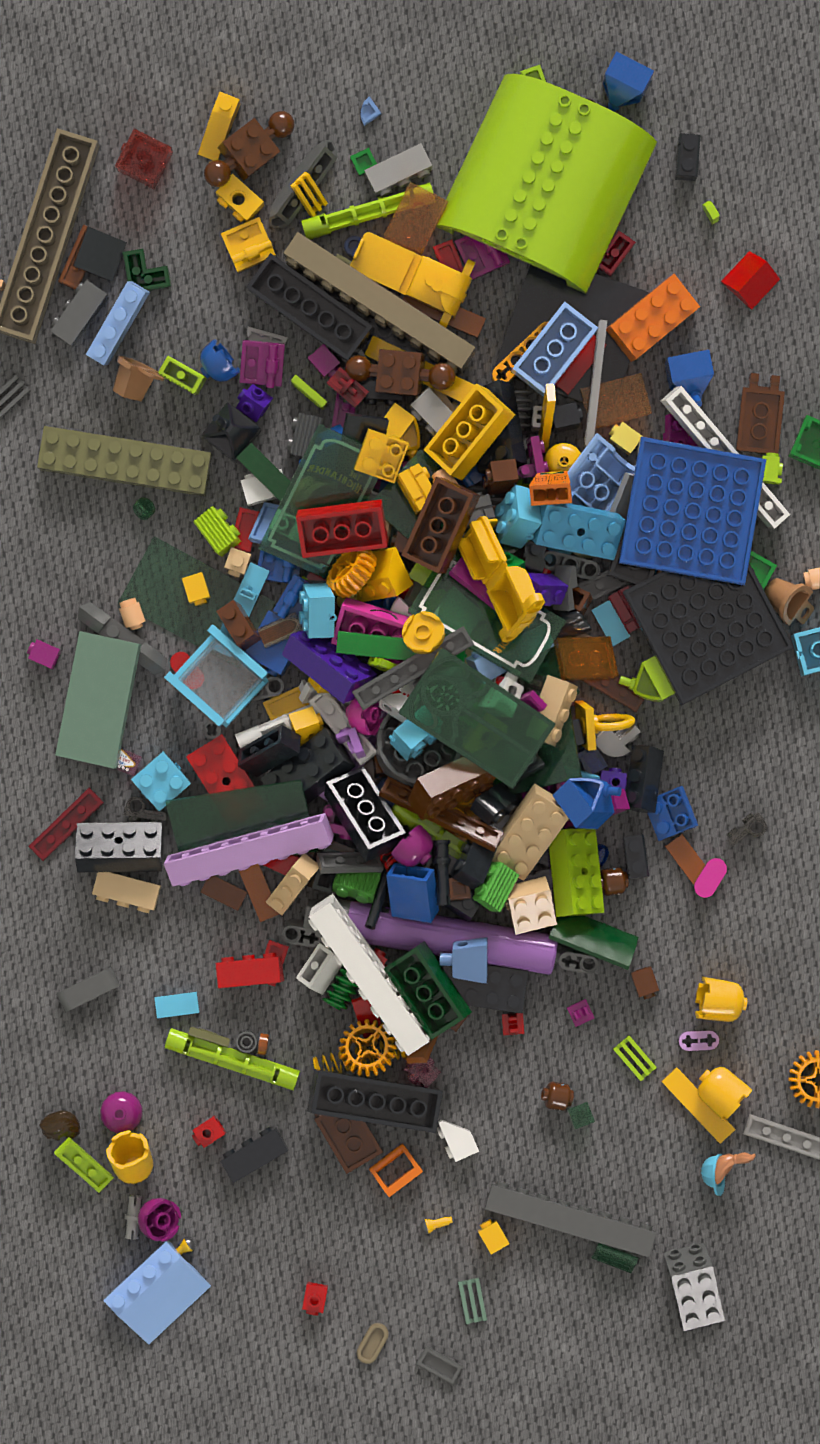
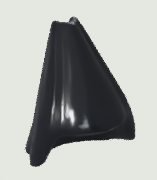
(574, 624)

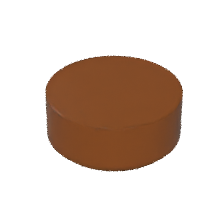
(263, 1044)

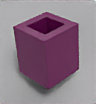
(324, 362)
(43, 654)

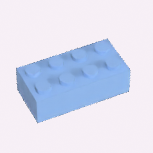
(554, 348)

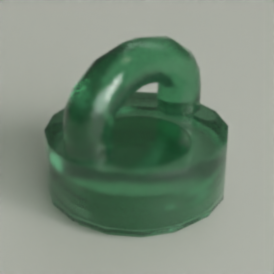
(144, 508)

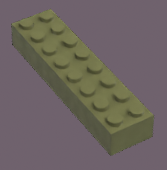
(124, 461)

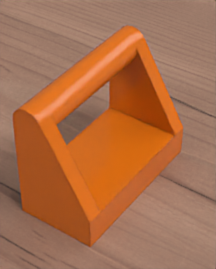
(402, 1180)

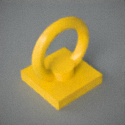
(592, 724)

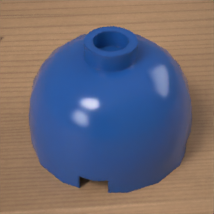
(217, 362)

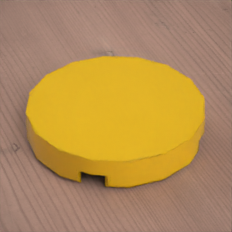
(423, 632)

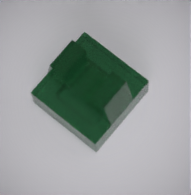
(581, 1115)

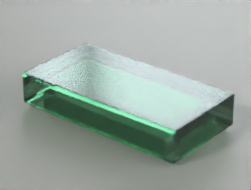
(614, 1258)

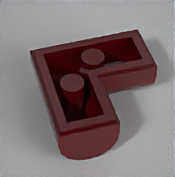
(616, 252)

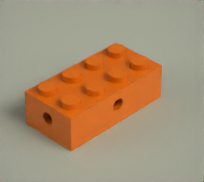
(652, 317)

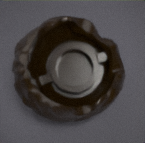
(60, 1125)

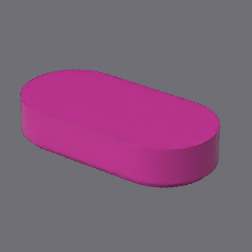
(710, 877)

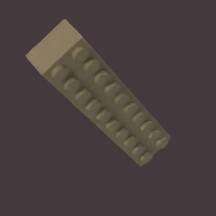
(46, 235)
(379, 303)

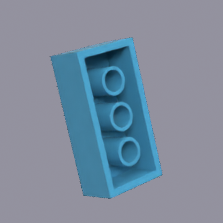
(580, 530)

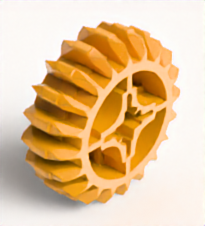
(351, 572)
(353, 1037)
(798, 1079)

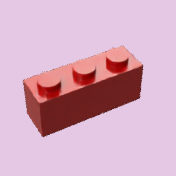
(249, 970)

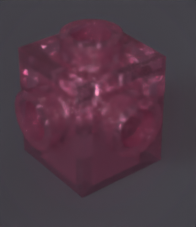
(422, 1073)

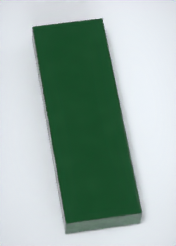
(264, 471)

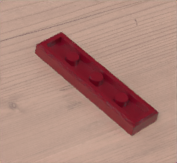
(65, 824)

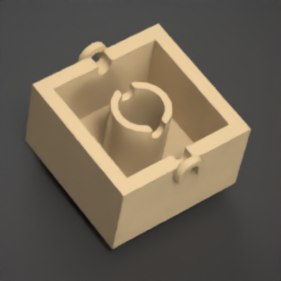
(531, 906)

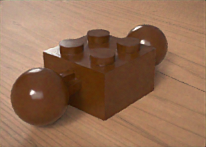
(249, 149)
(400, 372)

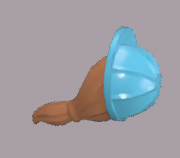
(717, 1166)

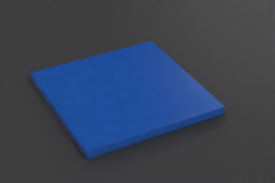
(692, 511)

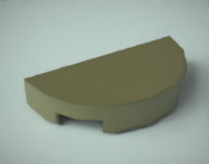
(209, 1036)

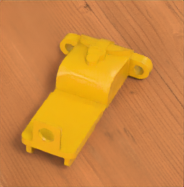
(413, 274)
(506, 586)

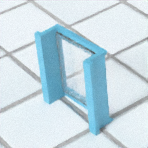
(219, 678)

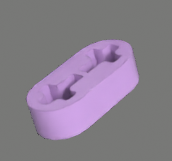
(699, 1045)

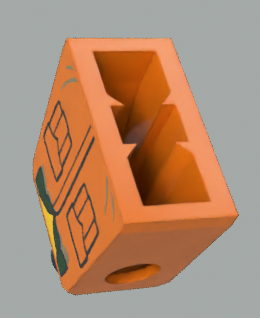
(550, 488)

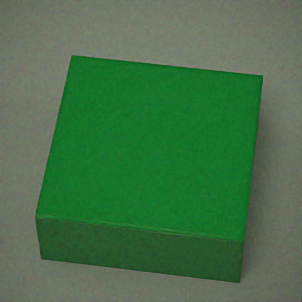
(363, 161)

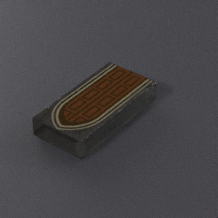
(279, 630)

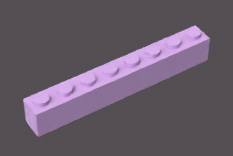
(248, 850)

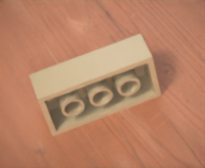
(530, 831)

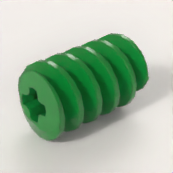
(341, 991)

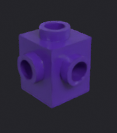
(253, 402)
(616, 775)

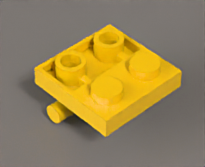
(248, 244)
(381, 455)

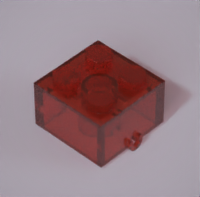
(143, 158)

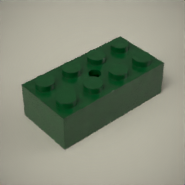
(427, 990)

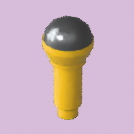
(427, 1225)
(186, 1245)

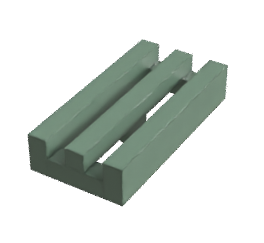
(469, 1283)

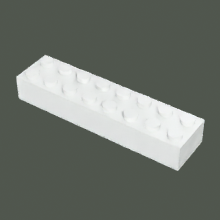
(368, 973)

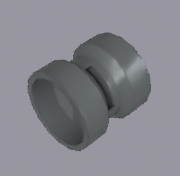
(246, 1041)

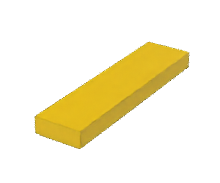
(547, 414)
(688, 1096)

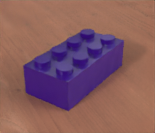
(333, 671)

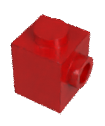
(208, 1132)
(314, 1298)

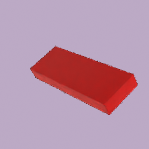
(577, 368)

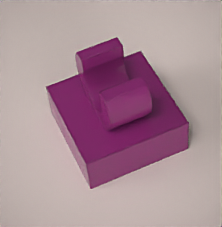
(580, 1012)

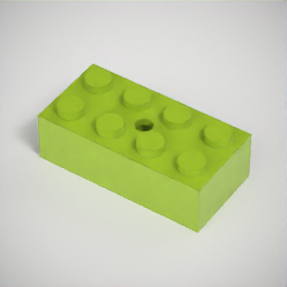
(576, 873)

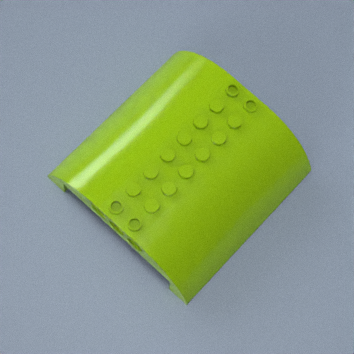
(548, 178)

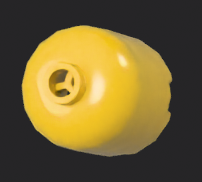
(559, 451)
(719, 1000)
(722, 1091)
(130, 1157)

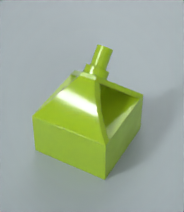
(649, 682)

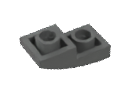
(568, 575)

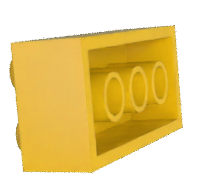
(469, 432)

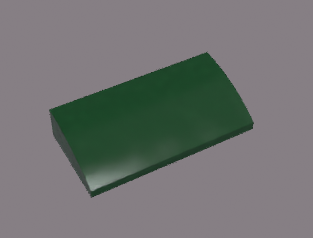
(595, 939)

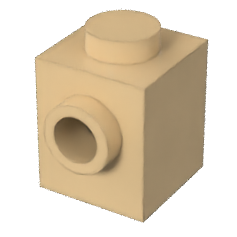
(237, 562)

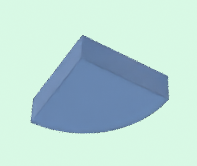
(369, 111)

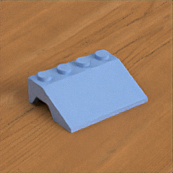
(597, 475)
(157, 1292)

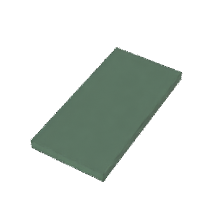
(98, 699)

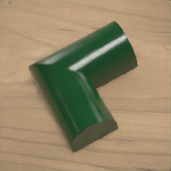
(137, 271)

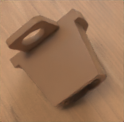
(134, 378)
(789, 600)

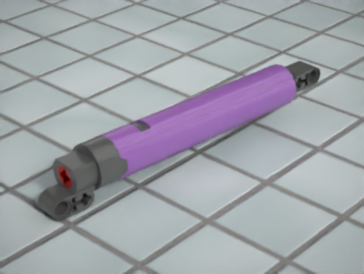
(524, 951)

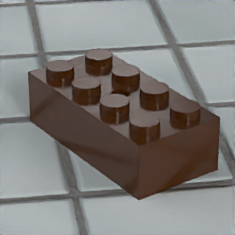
(430, 543)
(448, 787)

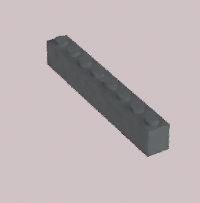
(569, 1219)

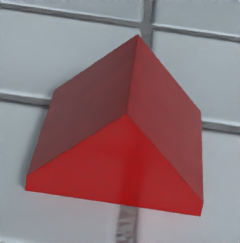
(751, 279)

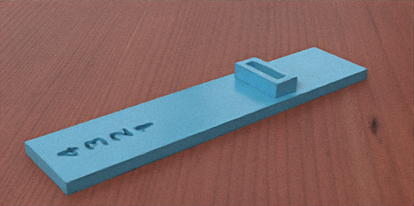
(249, 590)

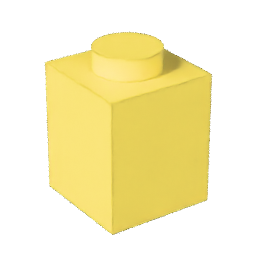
(624, 438)

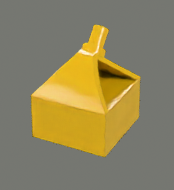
(404, 426)

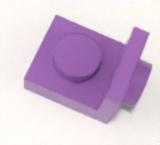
(355, 745)

